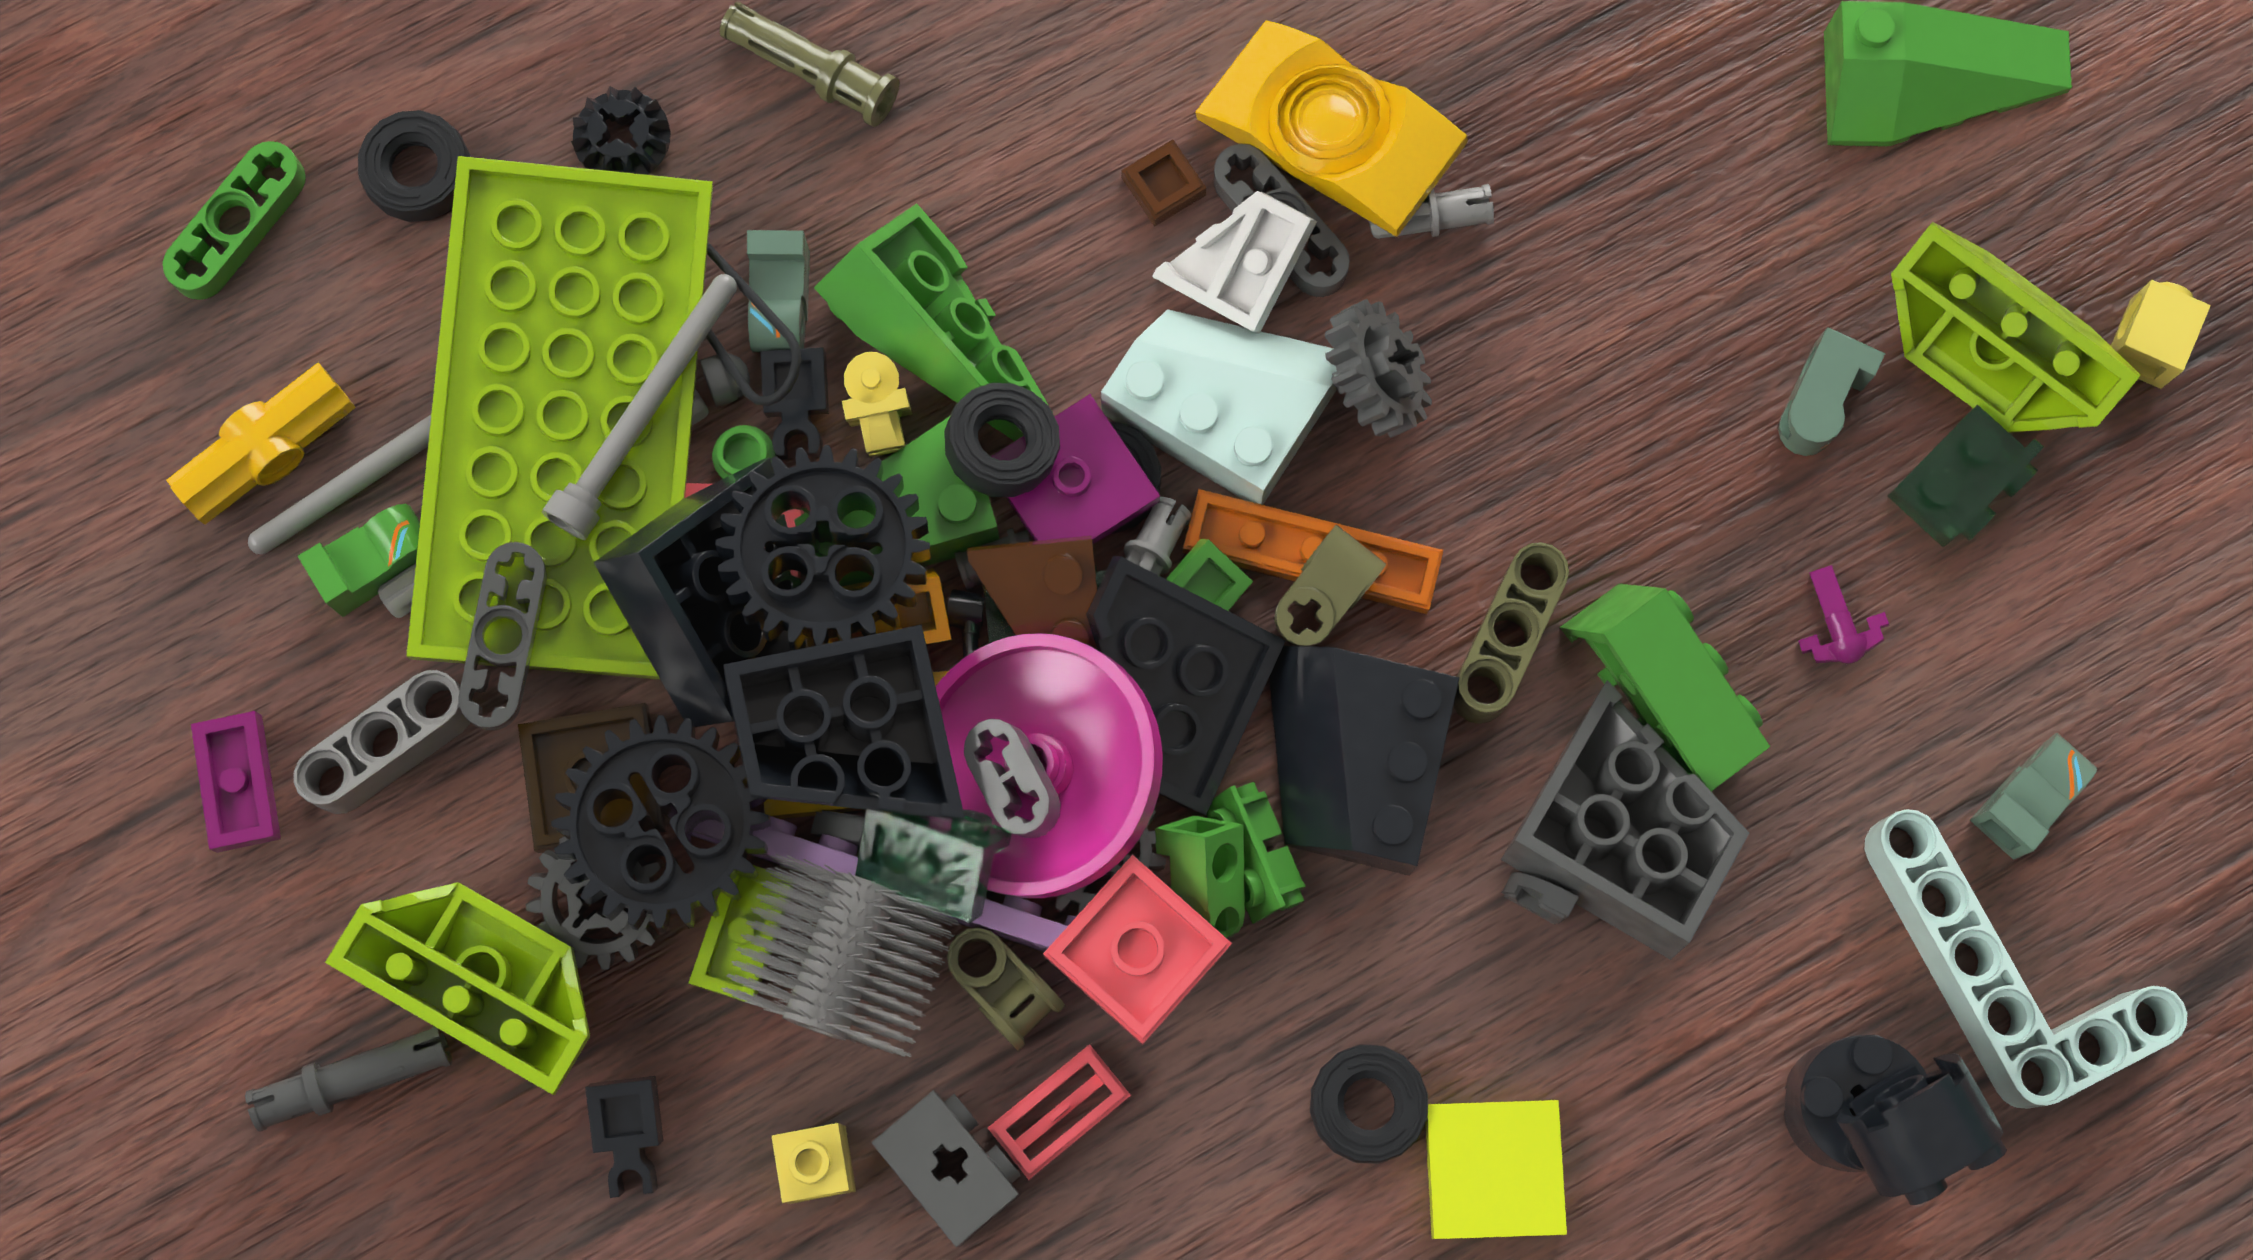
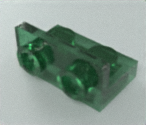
(1962, 476)
(932, 858)

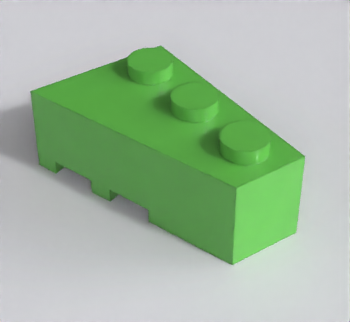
(954, 511)

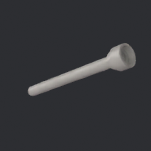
(340, 488)
(577, 504)

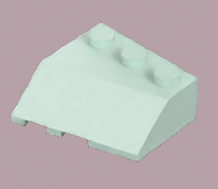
(1221, 398)

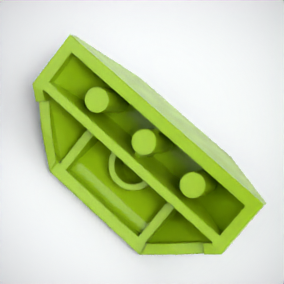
(2002, 339)
(473, 977)

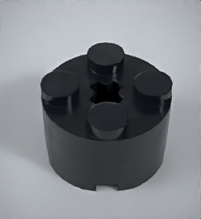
(1823, 1087)
(1922, 1130)

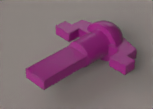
(1847, 644)

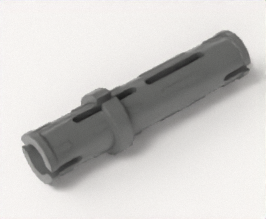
(347, 1078)

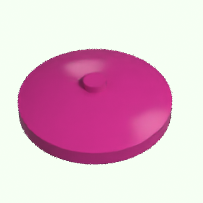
(1091, 739)

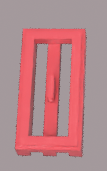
(1016, 1147)

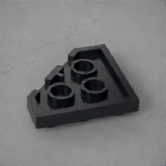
(1194, 667)

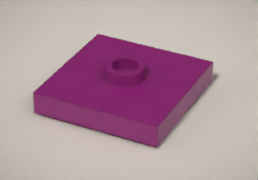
(1091, 484)

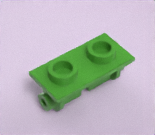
(1269, 877)

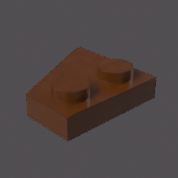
(1041, 584)

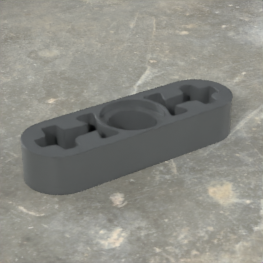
(1266, 175)
(528, 592)

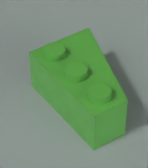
(1671, 679)

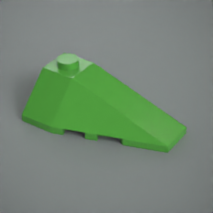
(1928, 68)
(912, 305)

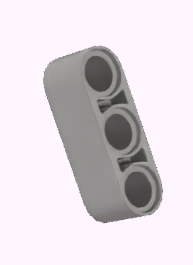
(353, 743)

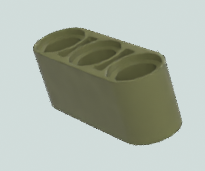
(1526, 608)

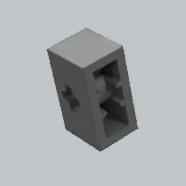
(911, 1152)

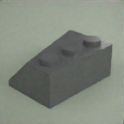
(1629, 830)

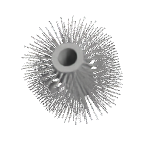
(841, 954)

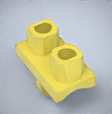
(876, 402)

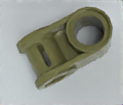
(1333, 580)
(1004, 988)

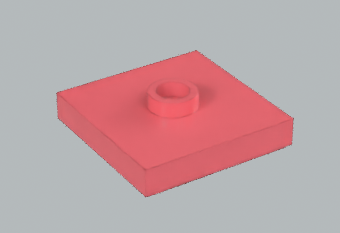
(1137, 949)

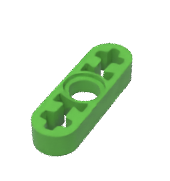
(238, 247)

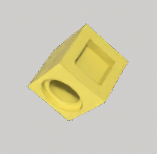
(2160, 331)
(813, 1163)

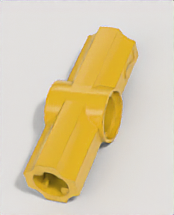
(260, 444)

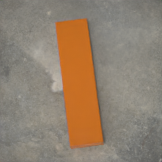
(1283, 541)

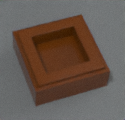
(1163, 182)

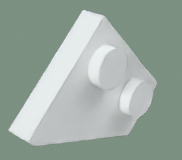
(1242, 261)

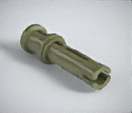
(832, 73)

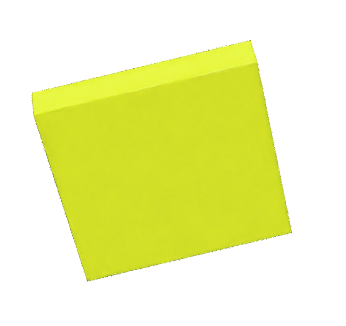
(1495, 1169)

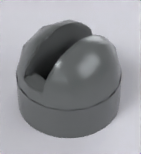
(719, 380)

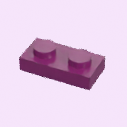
(235, 781)

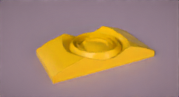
(1333, 125)

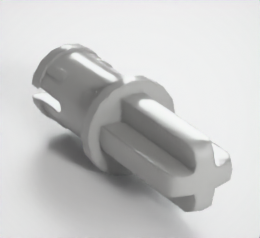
(1447, 211)
(1157, 537)

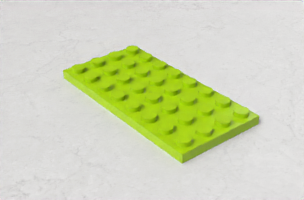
(547, 332)

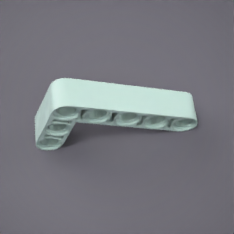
(1998, 979)

